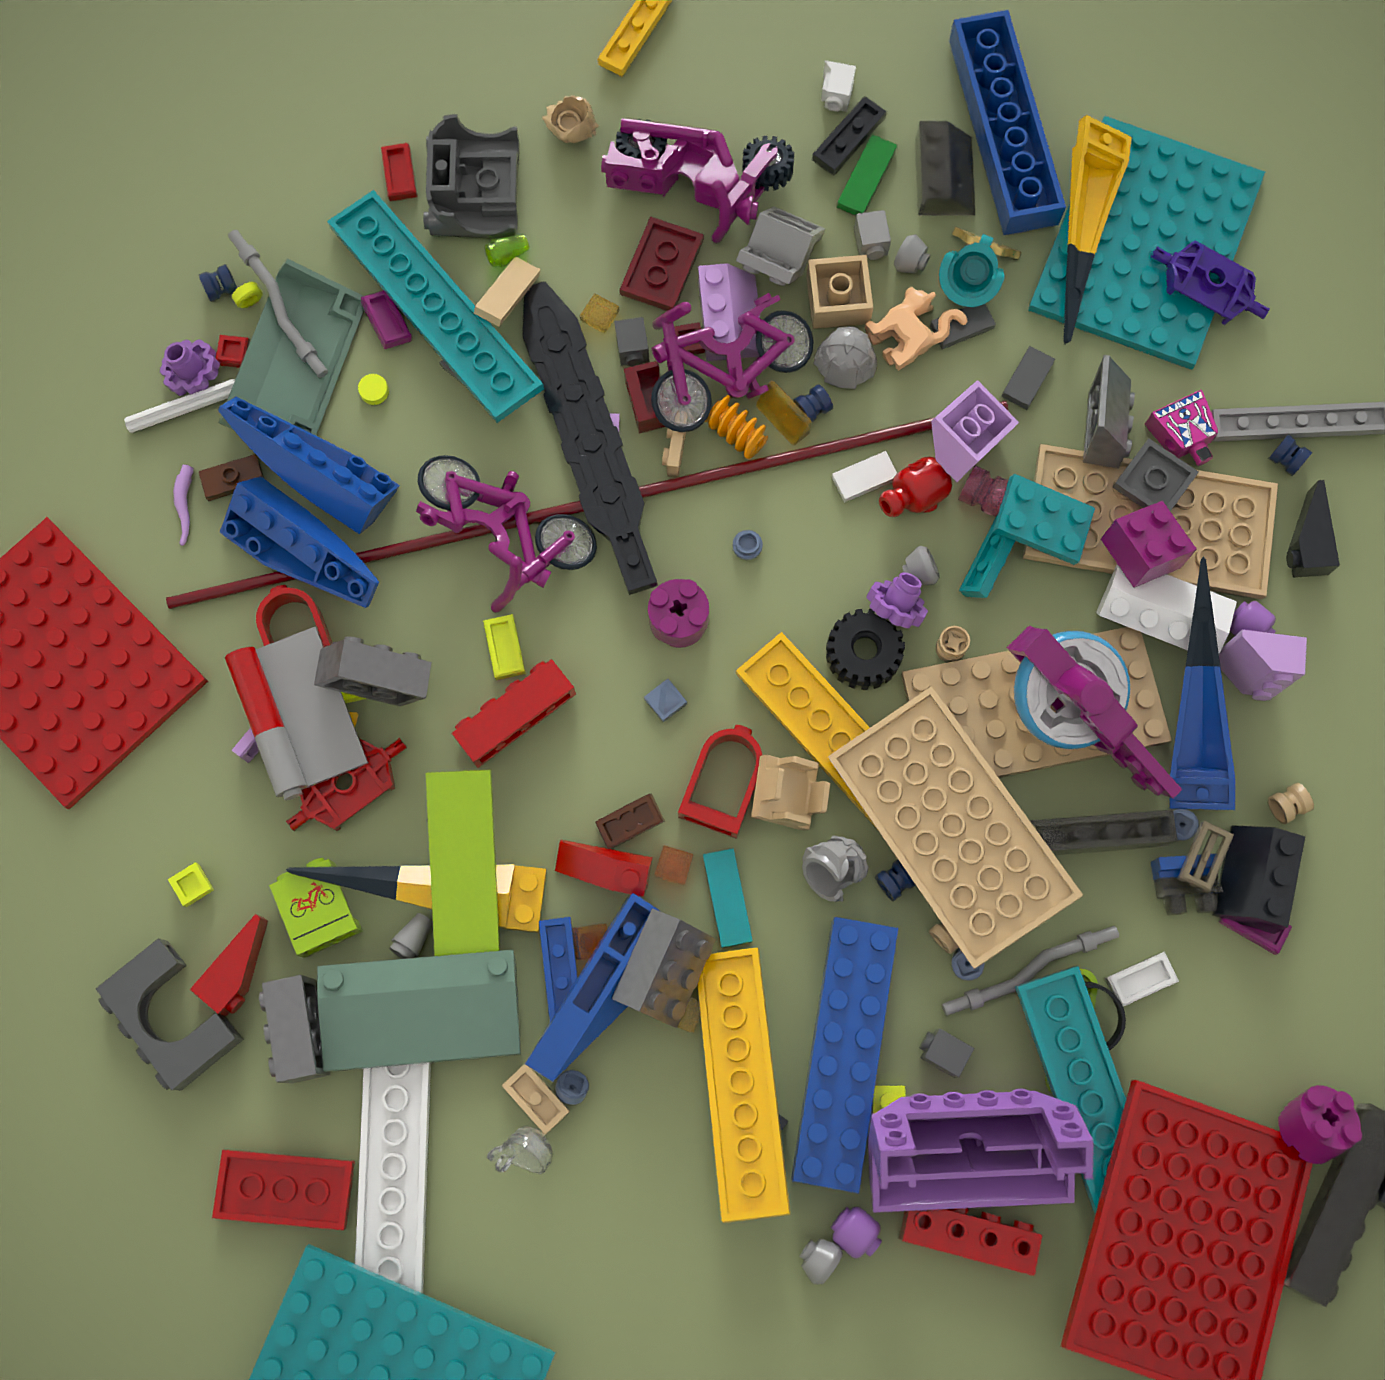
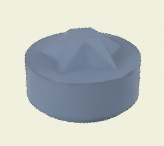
(1186, 824)
(963, 968)
(571, 1087)

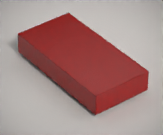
(399, 172)

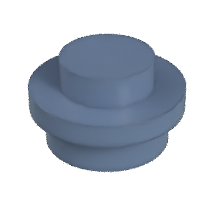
(747, 544)

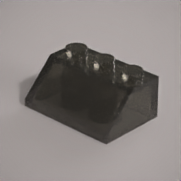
(944, 170)

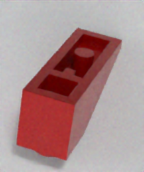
(605, 867)
(232, 971)

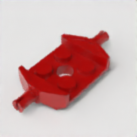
(335, 806)

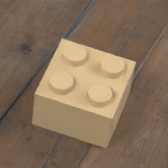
(839, 291)

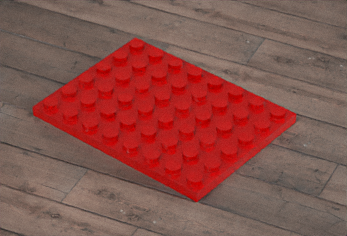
(78, 666)
(1188, 1242)

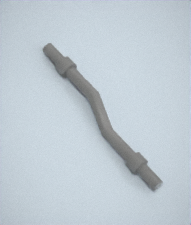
(251, 258)
(1085, 942)

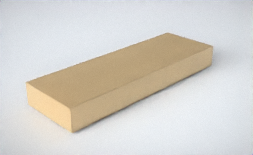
(507, 291)

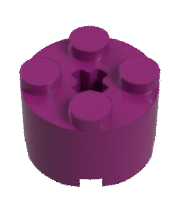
(682, 596)
(1320, 1124)

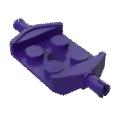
(1189, 275)

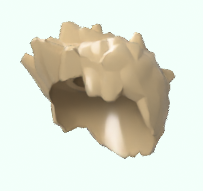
(571, 119)

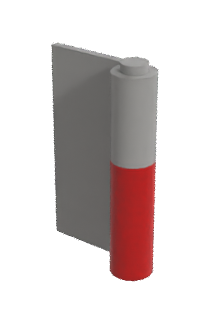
(296, 725)

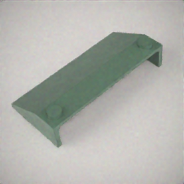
(273, 372)
(418, 1010)

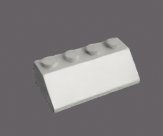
(1162, 608)

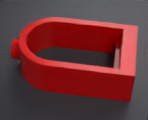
(283, 595)
(707, 816)

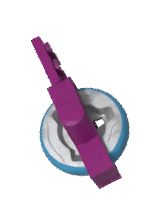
(1090, 694)

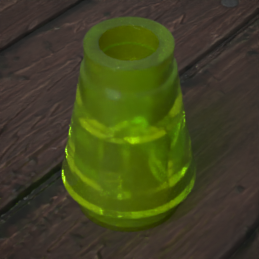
(503, 250)

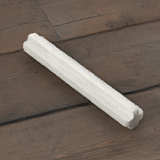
(178, 407)

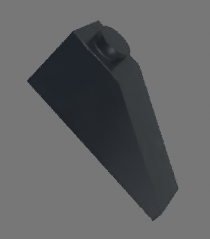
(1313, 541)

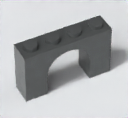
(129, 996)

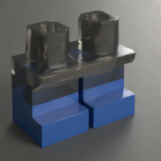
(1173, 891)

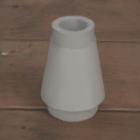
(412, 937)

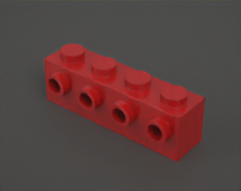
(514, 712)
(974, 1237)

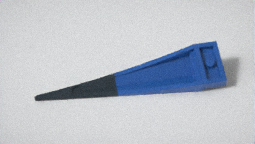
(1202, 743)

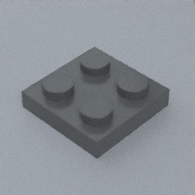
(1155, 477)

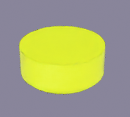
(247, 295)
(373, 389)

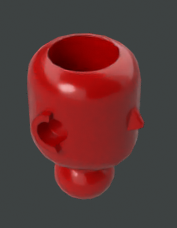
(917, 488)

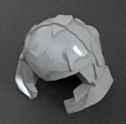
(846, 358)
(834, 867)

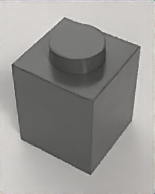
(632, 341)
(945, 1052)

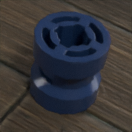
(212, 286)
(816, 402)
(1290, 455)
(894, 881)

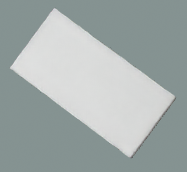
(864, 476)
(1142, 979)

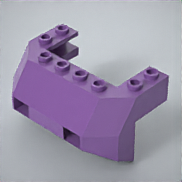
(976, 1151)

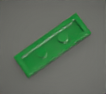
(867, 175)

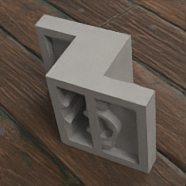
(780, 246)

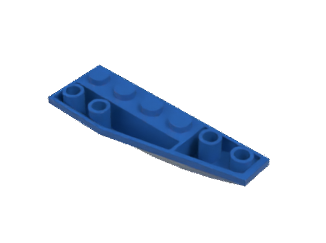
(312, 466)
(295, 542)
(589, 1003)

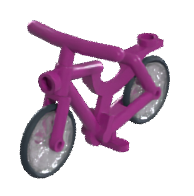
(683, 398)
(559, 538)

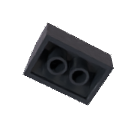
(1260, 877)

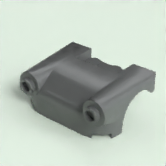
(471, 181)

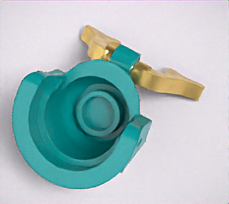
(973, 272)

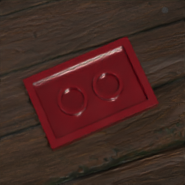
(661, 264)

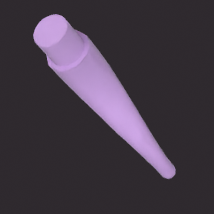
(180, 492)

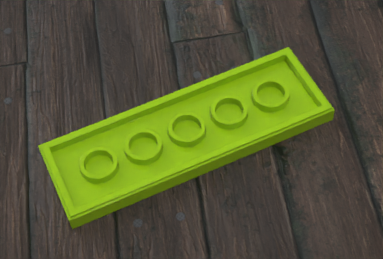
(462, 862)

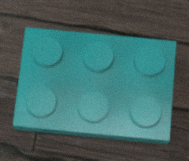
(1044, 519)

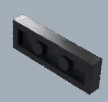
(849, 135)

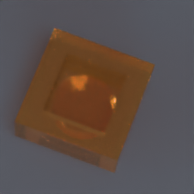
(674, 865)
(587, 939)

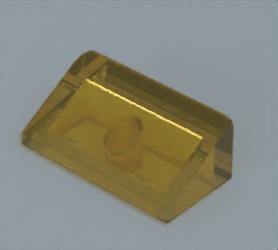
(784, 414)

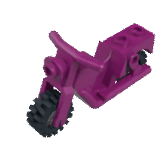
(649, 165)

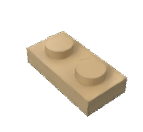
(673, 456)
(536, 1098)

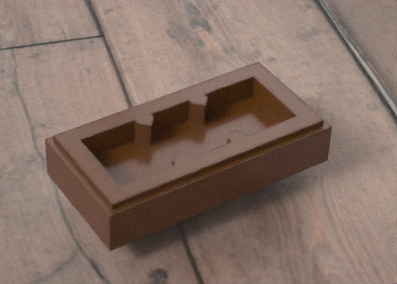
(223, 478)
(629, 821)

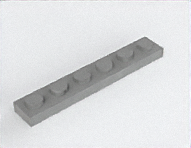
(1299, 421)

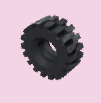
(861, 671)

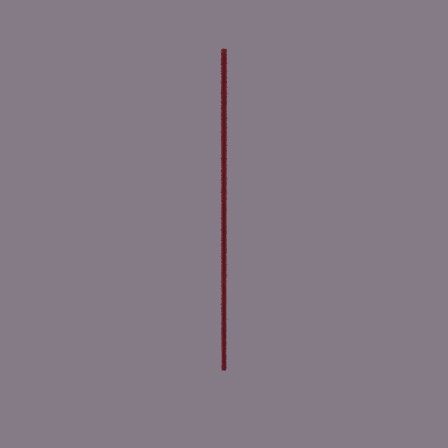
(573, 507)

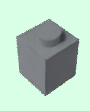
(872, 234)

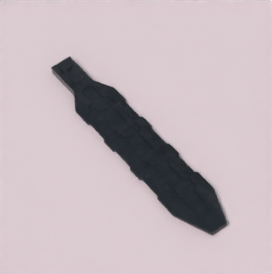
(587, 431)

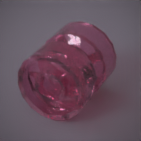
(984, 491)

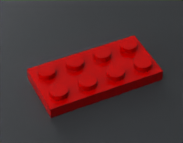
(283, 1189)

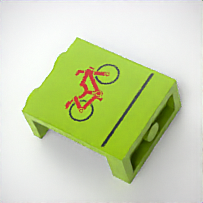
(313, 911)

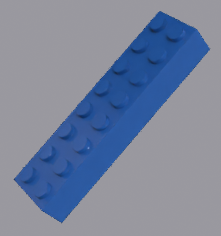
(1006, 122)
(844, 1055)

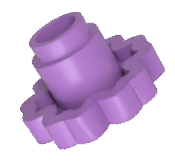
(189, 366)
(899, 600)

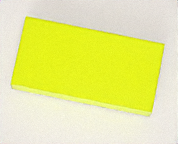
(504, 647)

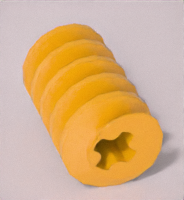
(736, 428)

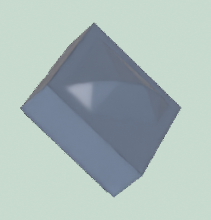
(665, 700)

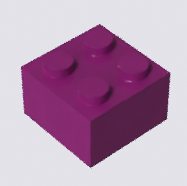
(1148, 544)

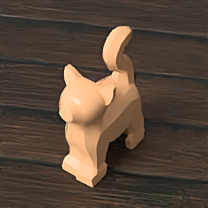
(908, 330)

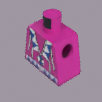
(1185, 427)

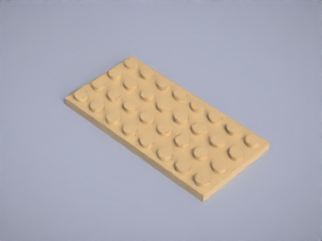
(1220, 513)
(982, 701)
(954, 827)

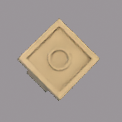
(789, 791)

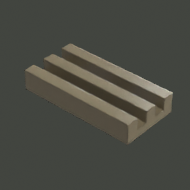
(1194, 849)

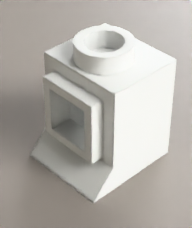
(837, 85)

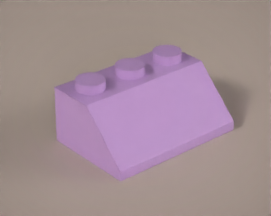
(725, 296)
(969, 430)
(1263, 662)

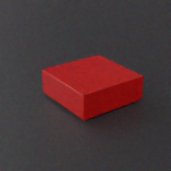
(231, 350)

